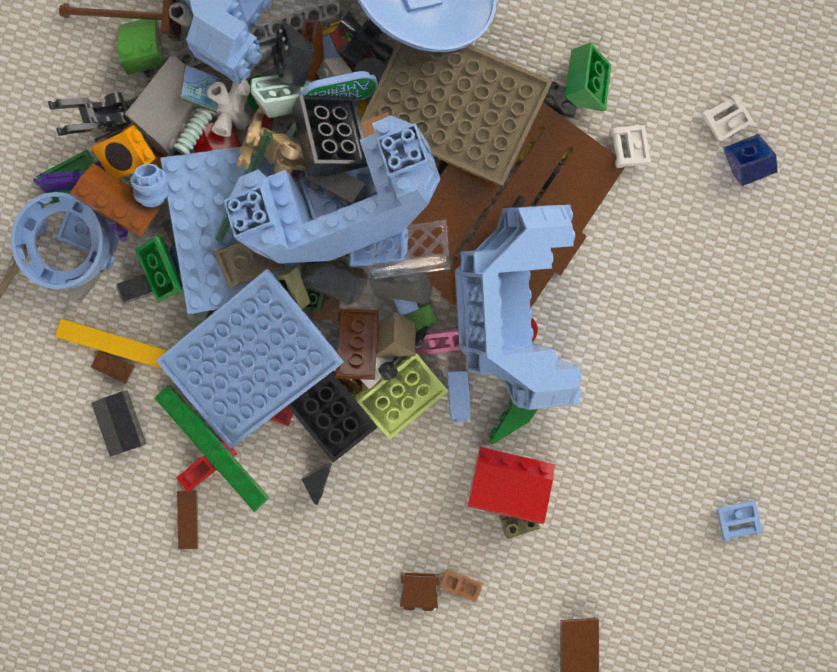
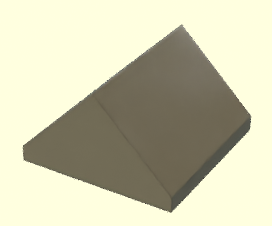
(396, 336)

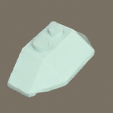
(274, 96)

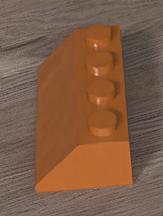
(113, 200)

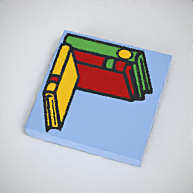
(334, 39)

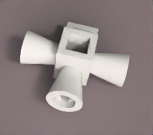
(230, 107)

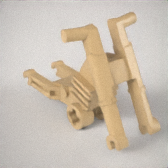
(280, 150)

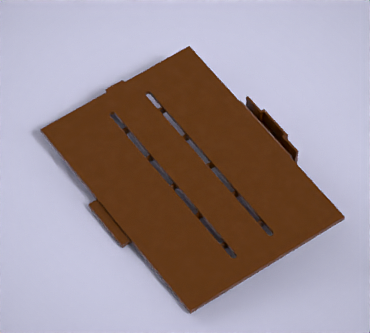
(463, 197)

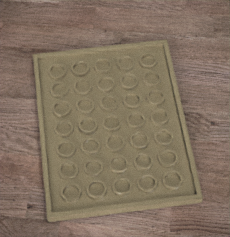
(465, 105)

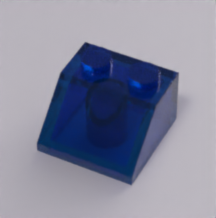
(751, 159)

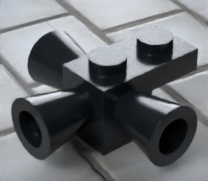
(364, 39)

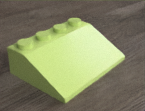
(402, 399)

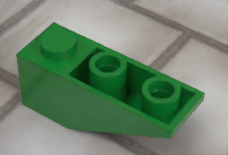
(511, 421)

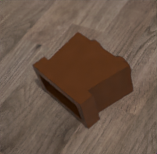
(419, 591)

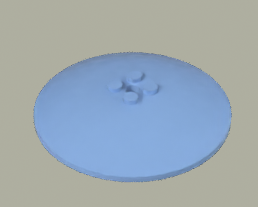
(432, 23)

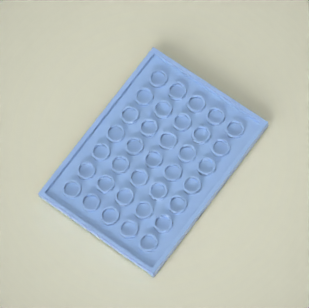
(196, 209)
(249, 359)

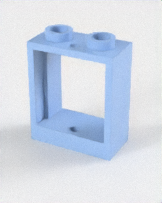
(459, 395)

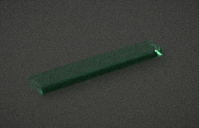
(254, 162)

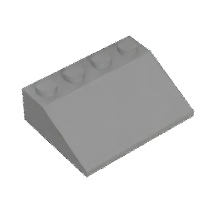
(159, 110)

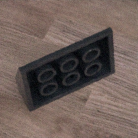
(329, 134)
(332, 416)

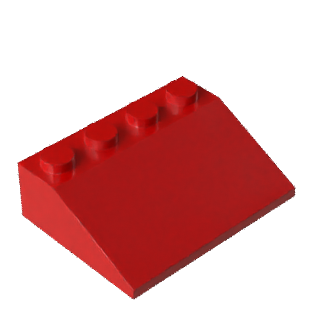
(511, 485)

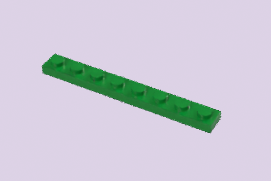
(212, 448)

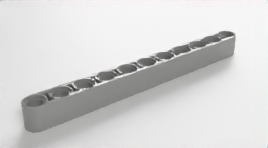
(266, 28)

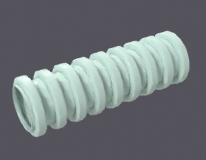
(193, 131)

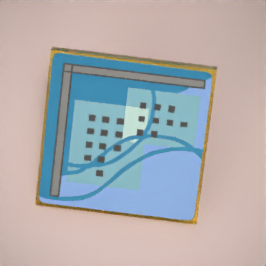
(195, 88)

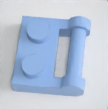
(739, 514)

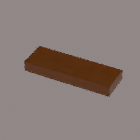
(187, 520)

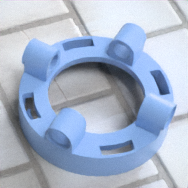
(32, 223)

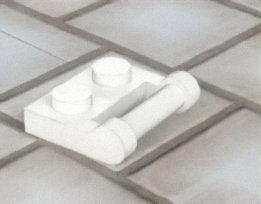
(731, 123)
(636, 146)

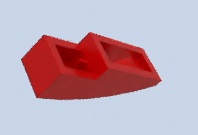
(199, 471)

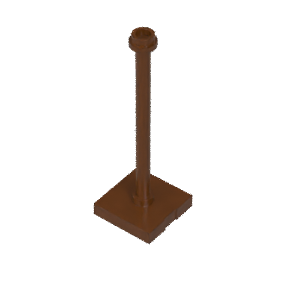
(168, 25)

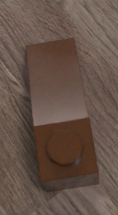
(313, 32)

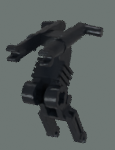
(106, 115)

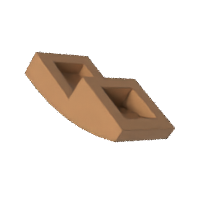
(461, 585)

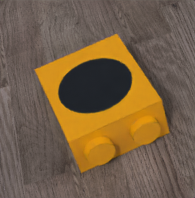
(123, 151)

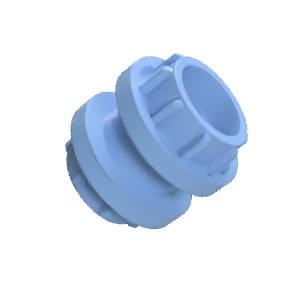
(149, 185)

